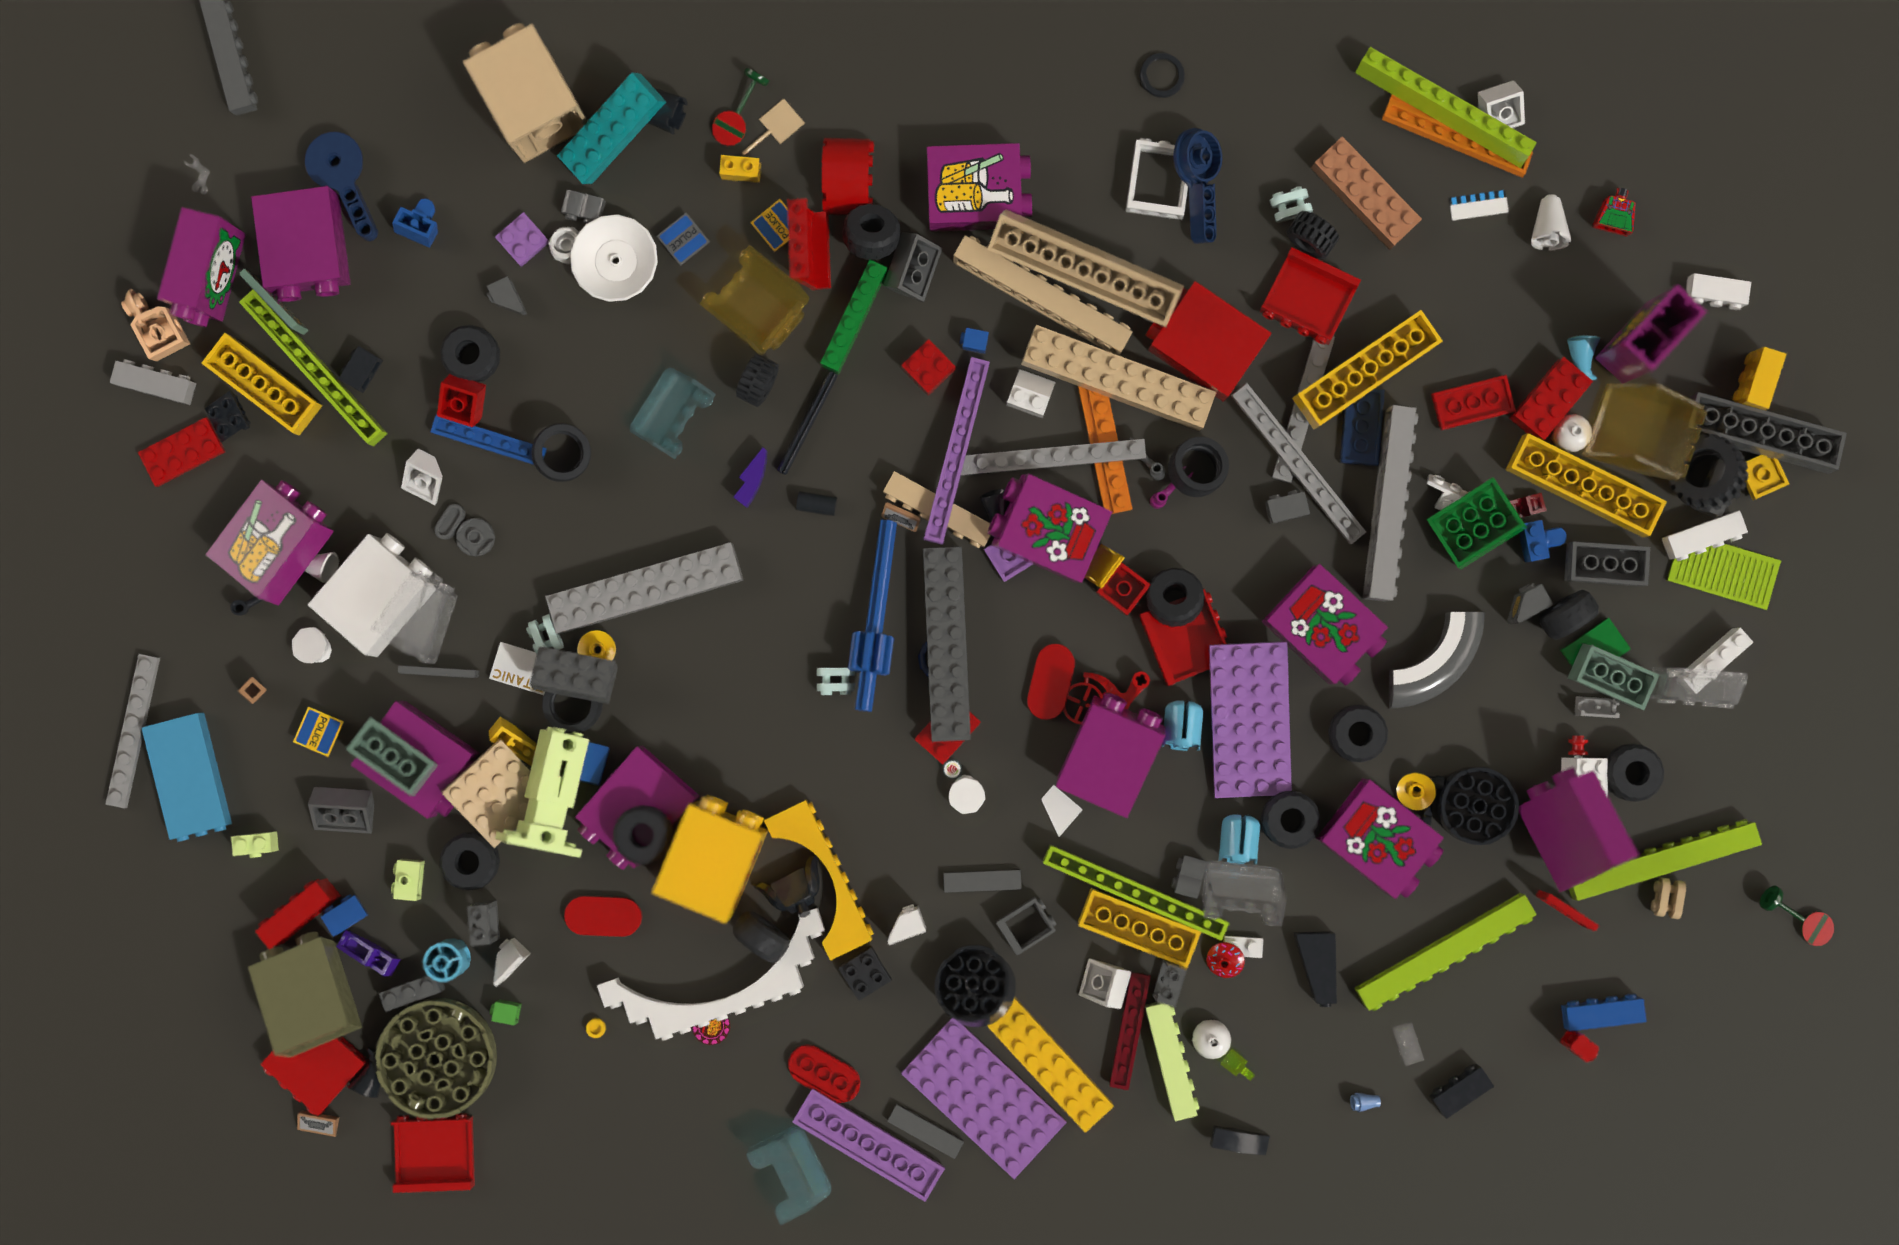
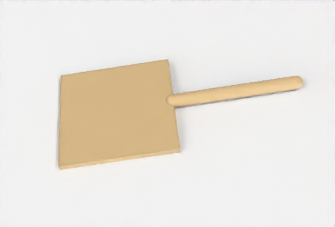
(780, 122)

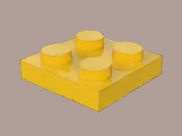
(1764, 476)

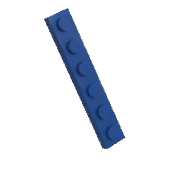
(484, 439)

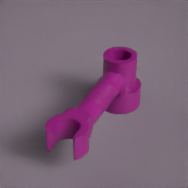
(1154, 500)

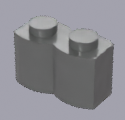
(582, 206)
(1189, 876)

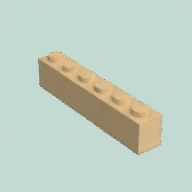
(921, 499)

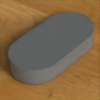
(450, 521)

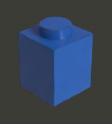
(974, 340)

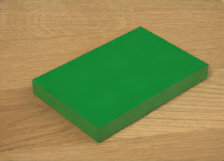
(1602, 636)

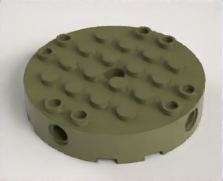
(407, 1062)

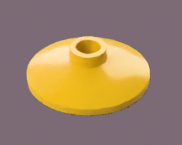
(597, 638)
(1413, 799)

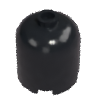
(671, 114)

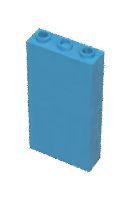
(187, 776)

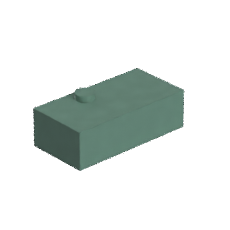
(1613, 676)
(392, 757)

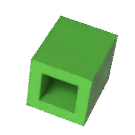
(505, 1012)

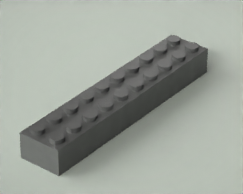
(946, 644)

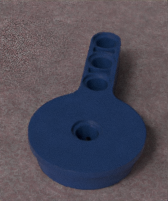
(1197, 162)
(342, 177)

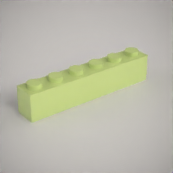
(1171, 1062)

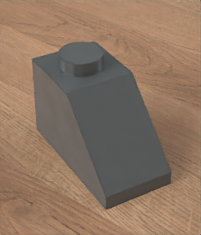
(505, 296)

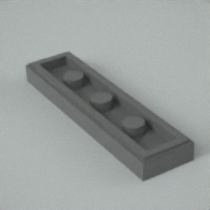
(438, 671)
(982, 881)
(925, 1131)

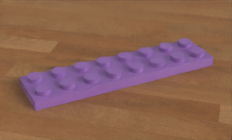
(869, 1144)

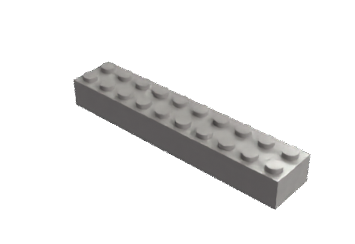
(1389, 503)
(644, 588)

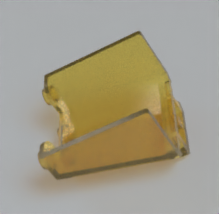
(758, 303)

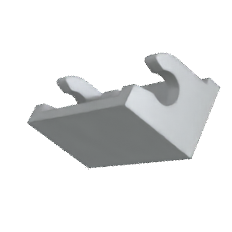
(1596, 707)

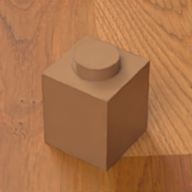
(251, 690)

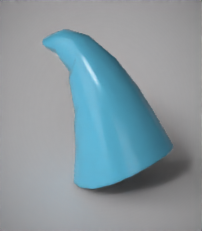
(1582, 351)

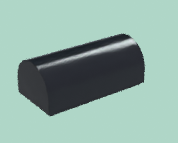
(816, 503)

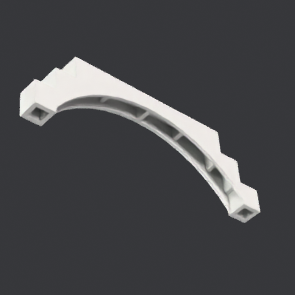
(675, 1017)

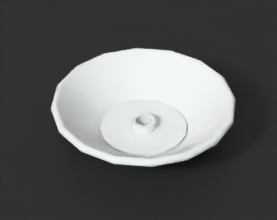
(609, 239)

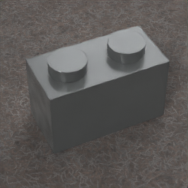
(1287, 507)

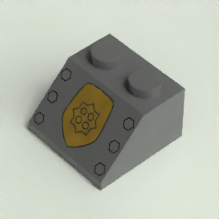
(1528, 602)

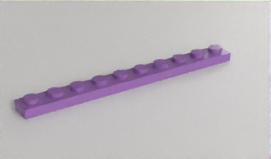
(956, 451)

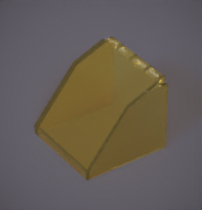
(1645, 430)

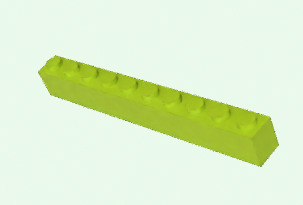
(1445, 107)
(314, 369)
(1672, 858)
(1134, 891)
(1445, 951)

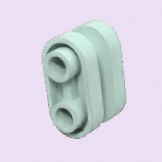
(1281, 200)
(535, 632)
(826, 687)

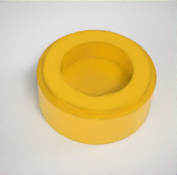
(595, 1027)

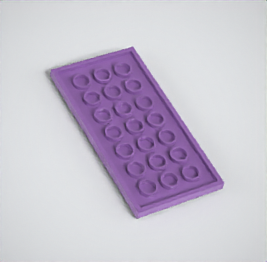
(1250, 719)
(983, 1097)

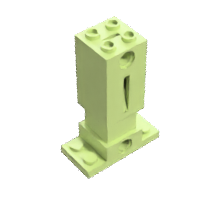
(550, 792)

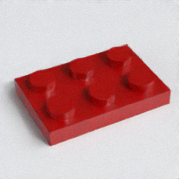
(943, 749)

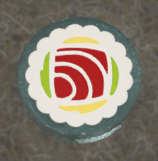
(952, 769)

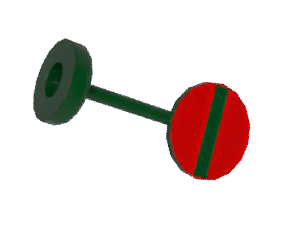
(729, 126)
(1815, 928)

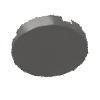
(475, 537)

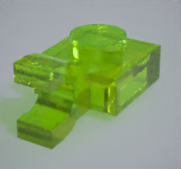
(1236, 1063)

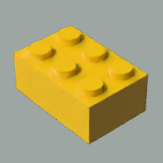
(1759, 378)

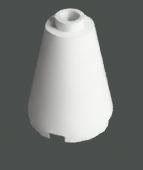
(1550, 225)

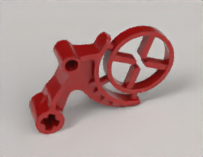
(1132, 692)

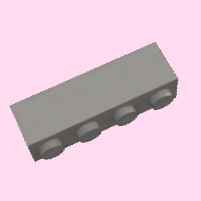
(152, 382)

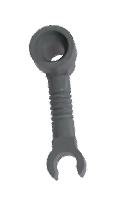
(1152, 466)

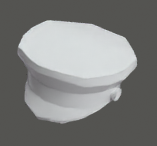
(561, 243)
(311, 645)
(966, 794)

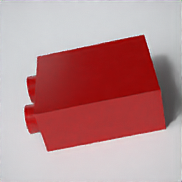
(1208, 340)

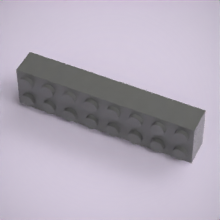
(1772, 434)

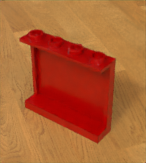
(808, 245)
(1310, 296)
(1184, 649)
(317, 1073)
(434, 1153)

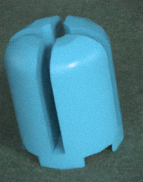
(1174, 722)
(1239, 841)

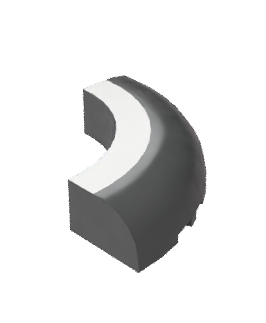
(1442, 665)

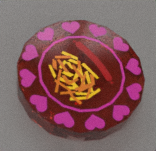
(714, 1032)

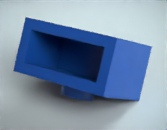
(594, 764)
(344, 915)

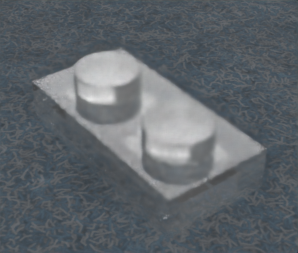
(1408, 1044)

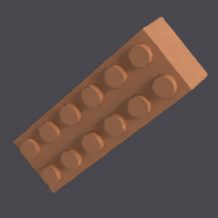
(1366, 193)

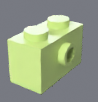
(254, 844)
(408, 879)

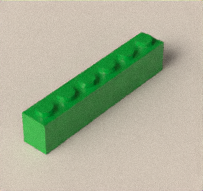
(854, 317)

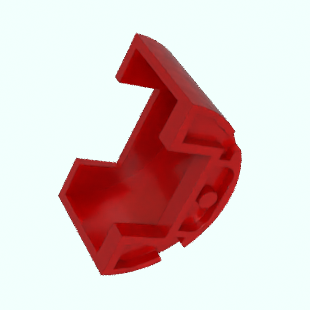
(846, 174)

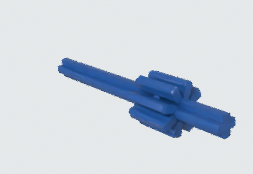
(871, 649)

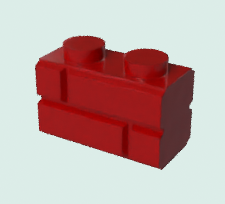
(1580, 1045)

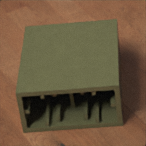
(304, 995)

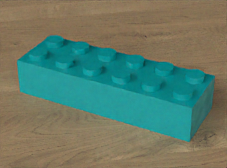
(611, 128)

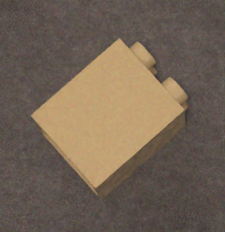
(525, 91)

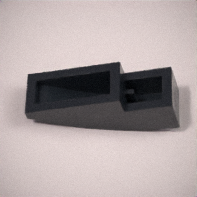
(1239, 1140)

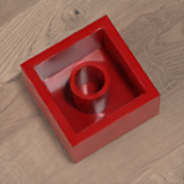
(928, 367)
(461, 400)
(1123, 589)

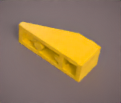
(514, 739)

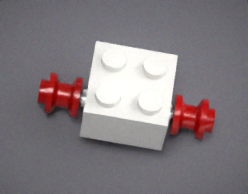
(1584, 765)

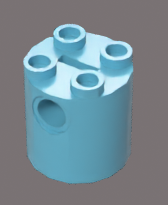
(447, 960)

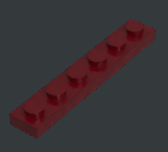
(1129, 1031)

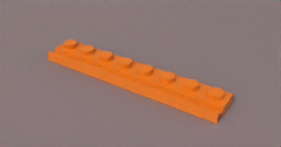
(1416, 121)
(1102, 429)

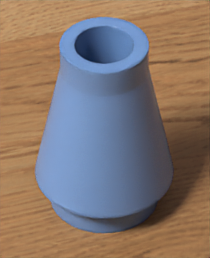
(1362, 1102)

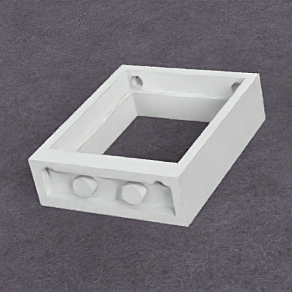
(1162, 147)

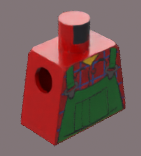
(1616, 214)

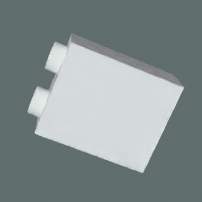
(364, 589)

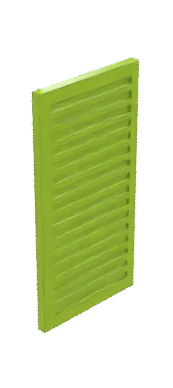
(1728, 574)

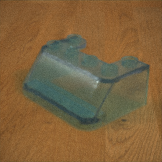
(668, 411)
(797, 1169)

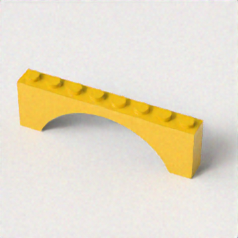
(801, 826)

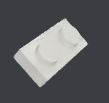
(1248, 945)

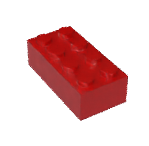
(1551, 399)
(297, 913)

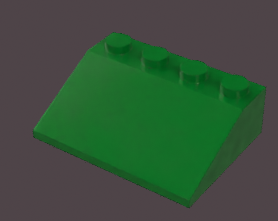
(1476, 523)

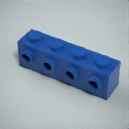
(1603, 1013)

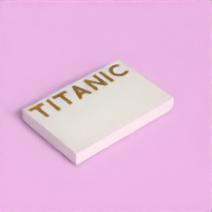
(514, 666)

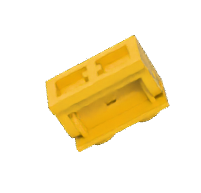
(740, 168)

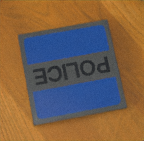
(683, 239)

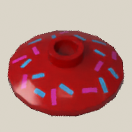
(1225, 952)

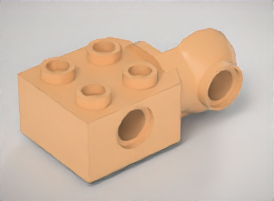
(155, 328)

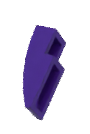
(752, 477)
(368, 953)

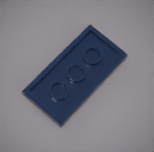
(1363, 430)

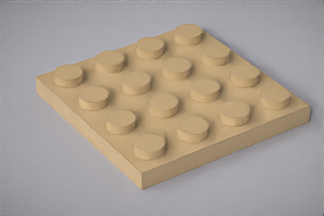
(491, 792)

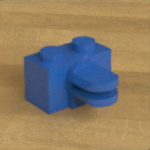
(417, 223)
(1536, 540)

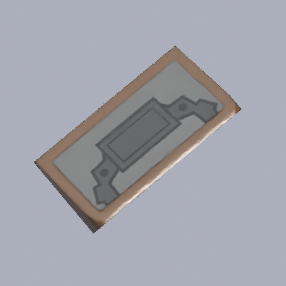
(901, 516)
(319, 1124)

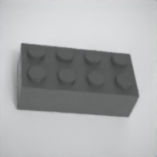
(1607, 564)
(573, 675)

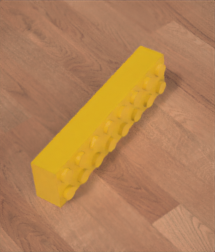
(1367, 369)
(1586, 485)
(1051, 1066)

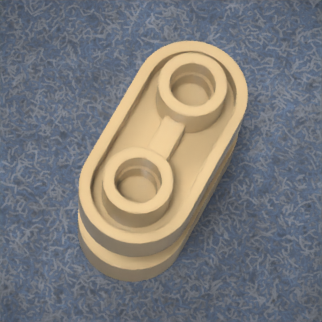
(1662, 891)

